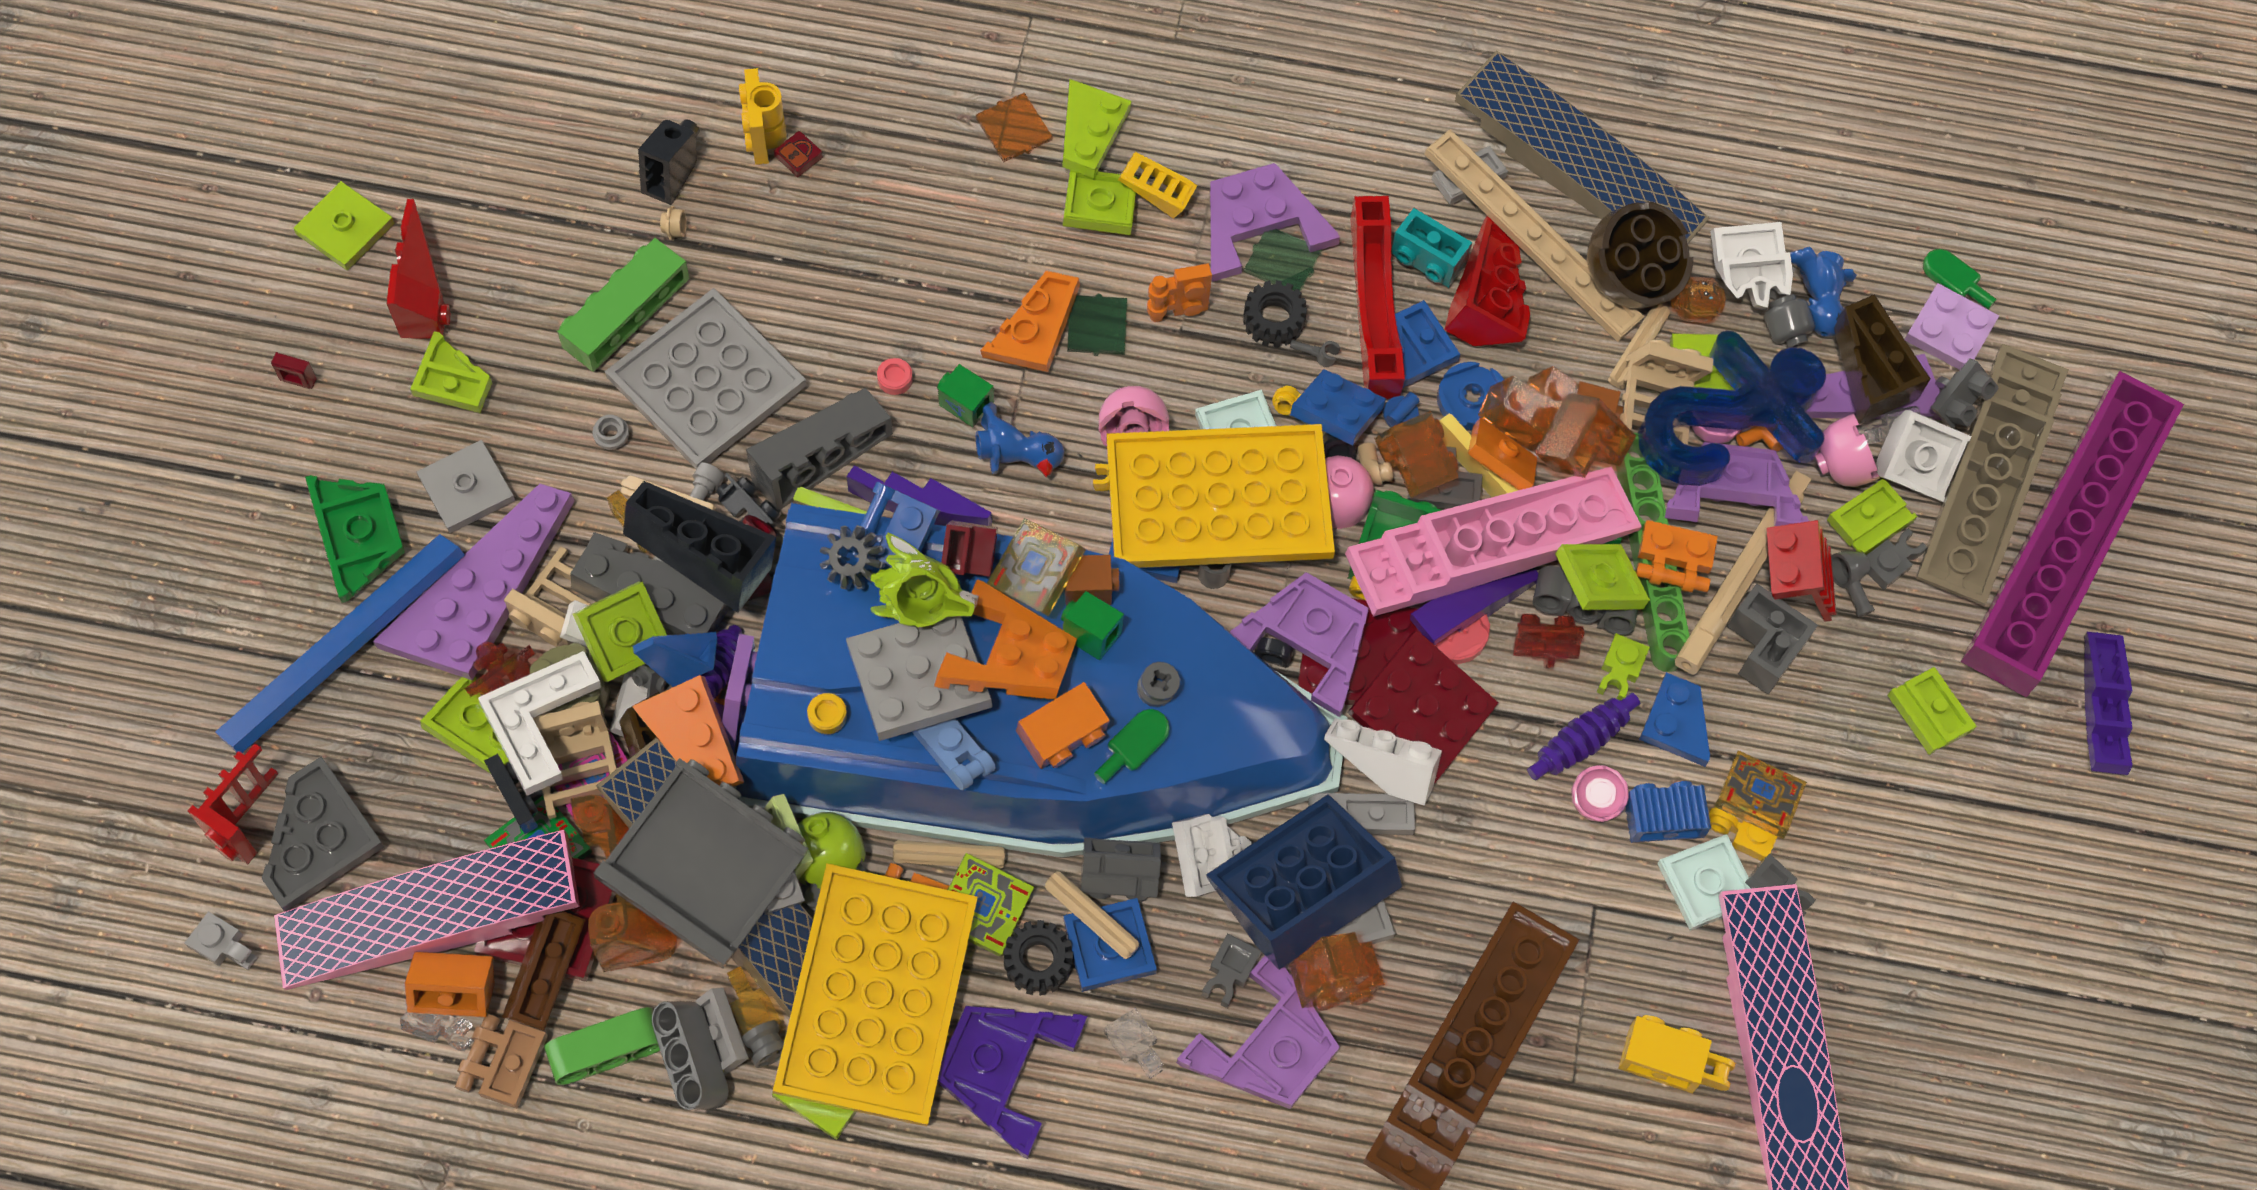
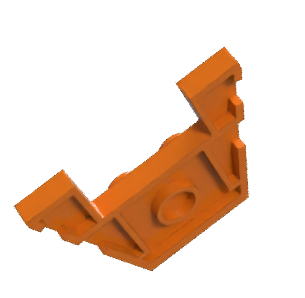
(1025, 658)

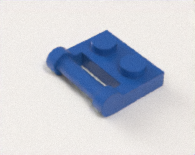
(910, 521)

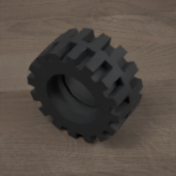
(1274, 296)

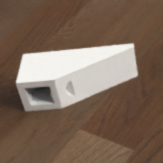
(1393, 763)

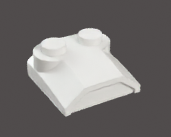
(1921, 454)

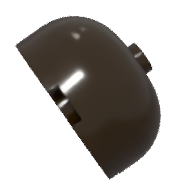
(1640, 255)

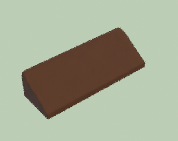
(543, 969)

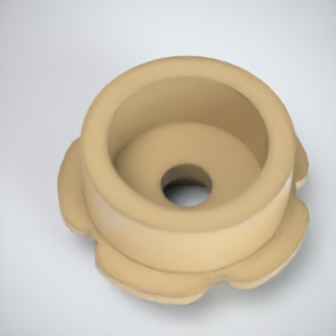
(673, 222)

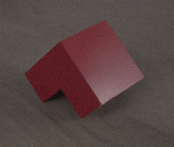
(969, 548)

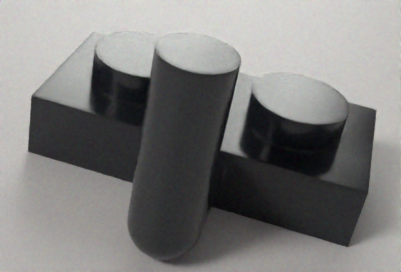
(518, 802)

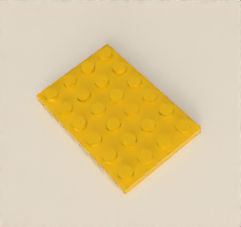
(1219, 496)
(875, 995)

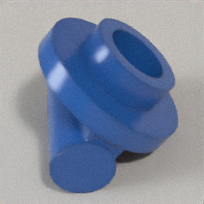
(1401, 409)

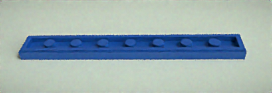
(339, 644)

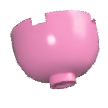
(1132, 411)
(1846, 454)
(1349, 491)

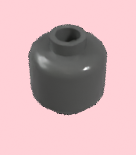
(1789, 321)

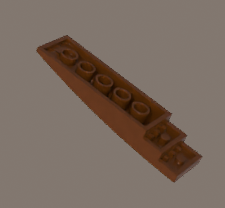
(1471, 1051)

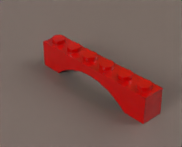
(1374, 292)

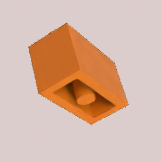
(1063, 726)
(449, 984)

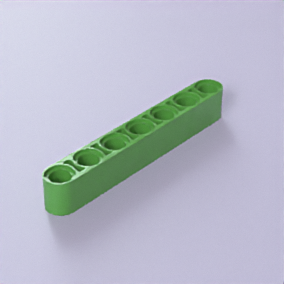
(1662, 600)

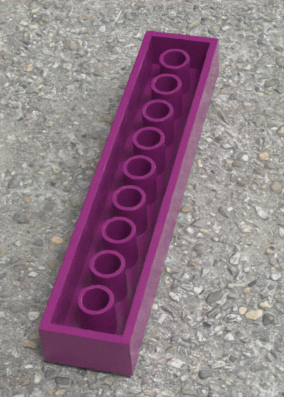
(2072, 534)

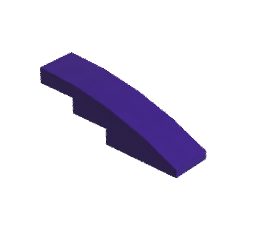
(951, 504)
(1461, 609)
(2106, 703)

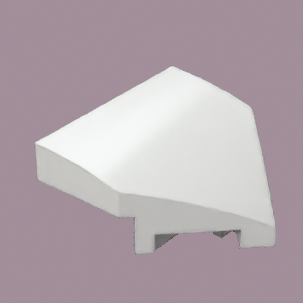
(1202, 846)

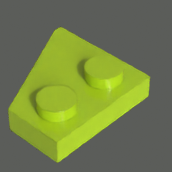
(450, 377)

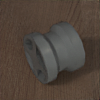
(1151, 690)
(764, 1043)

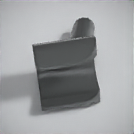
(1322, 358)

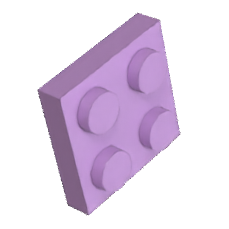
(1951, 327)

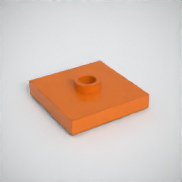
(1502, 455)

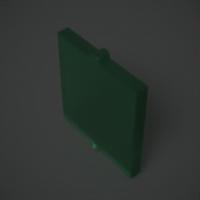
(1282, 258)
(1097, 325)

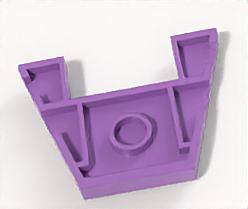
(1257, 203)
(1751, 478)
(1318, 624)
(739, 688)
(1279, 1055)

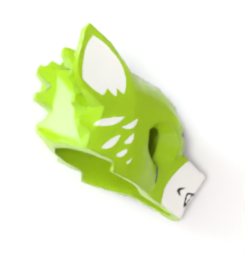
(919, 588)

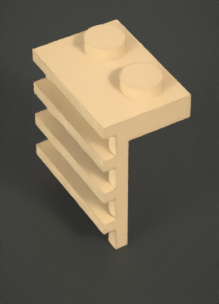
(1660, 369)
(536, 614)
(572, 736)

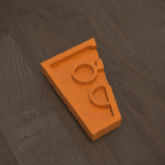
(1038, 324)
(692, 728)

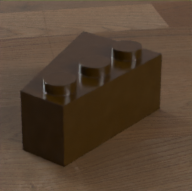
(1877, 360)

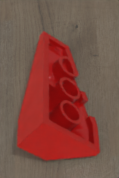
(413, 284)
(1490, 292)

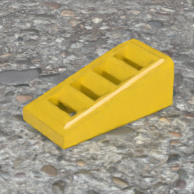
(1173, 181)

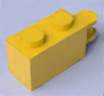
(1673, 1056)

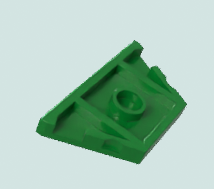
(355, 531)

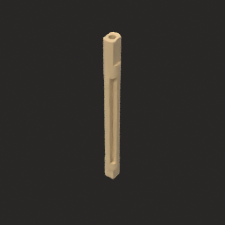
(1732, 589)

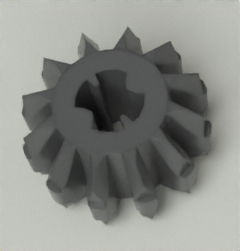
(856, 542)

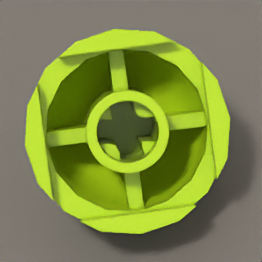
(830, 841)

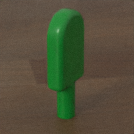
(1956, 275)
(1134, 743)

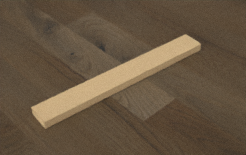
(1529, 232)

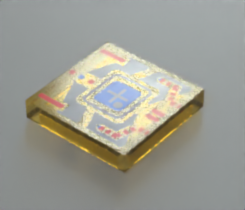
(1036, 566)
(1760, 794)

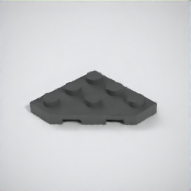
(315, 836)

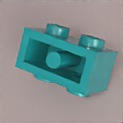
(1431, 248)

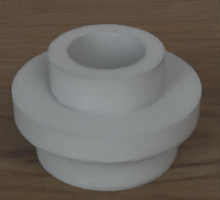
(610, 423)

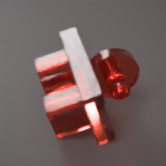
(1546, 640)
(492, 659)

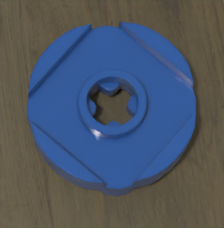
(1454, 389)

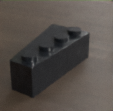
(700, 543)

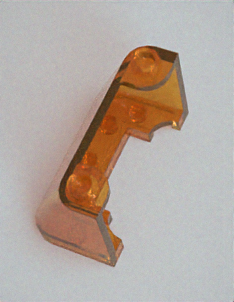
(618, 931)

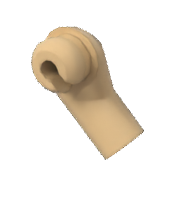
(1368, 458)

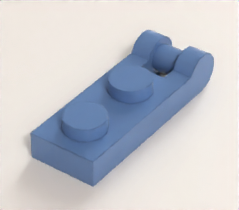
(952, 745)

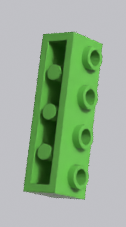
(623, 304)

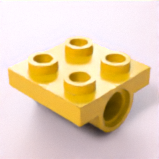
(761, 116)

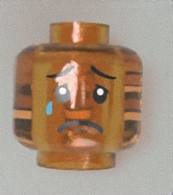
(1699, 300)

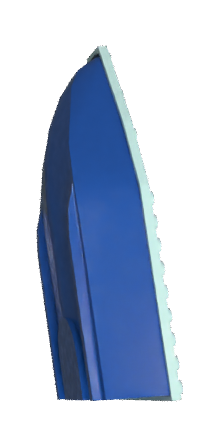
(1233, 749)

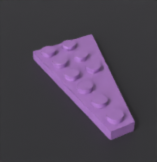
(468, 600)

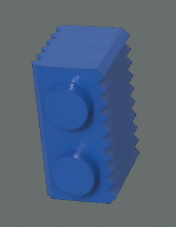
(1667, 812)

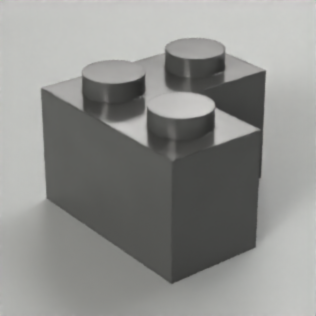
(1775, 631)

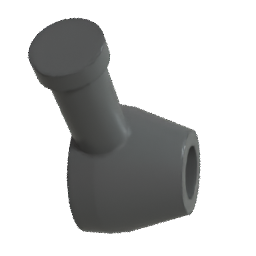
(1848, 570)

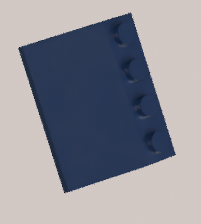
(1305, 880)

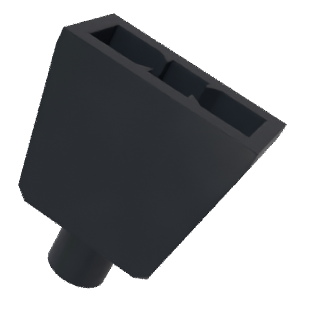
(667, 159)

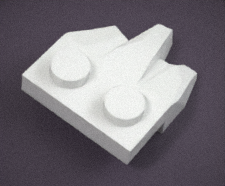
(1753, 260)

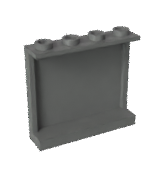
(702, 862)

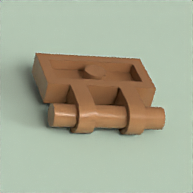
(511, 1065)

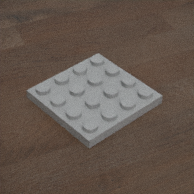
(705, 378)

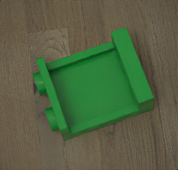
(1389, 512)

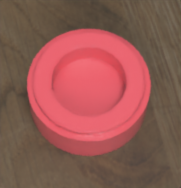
(894, 376)

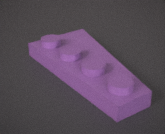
(1837, 402)

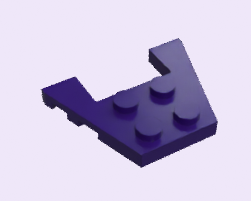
(988, 1058)

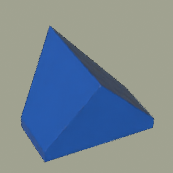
(679, 656)

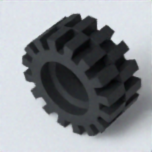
(1038, 935)

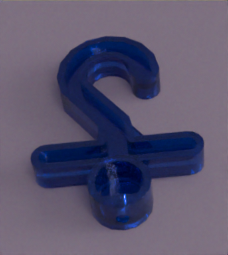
(1761, 397)

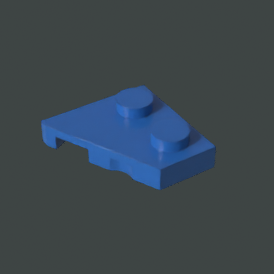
(1423, 343)
(1678, 721)

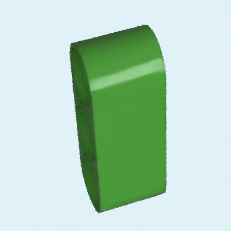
(602, 1046)

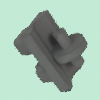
(1959, 393)

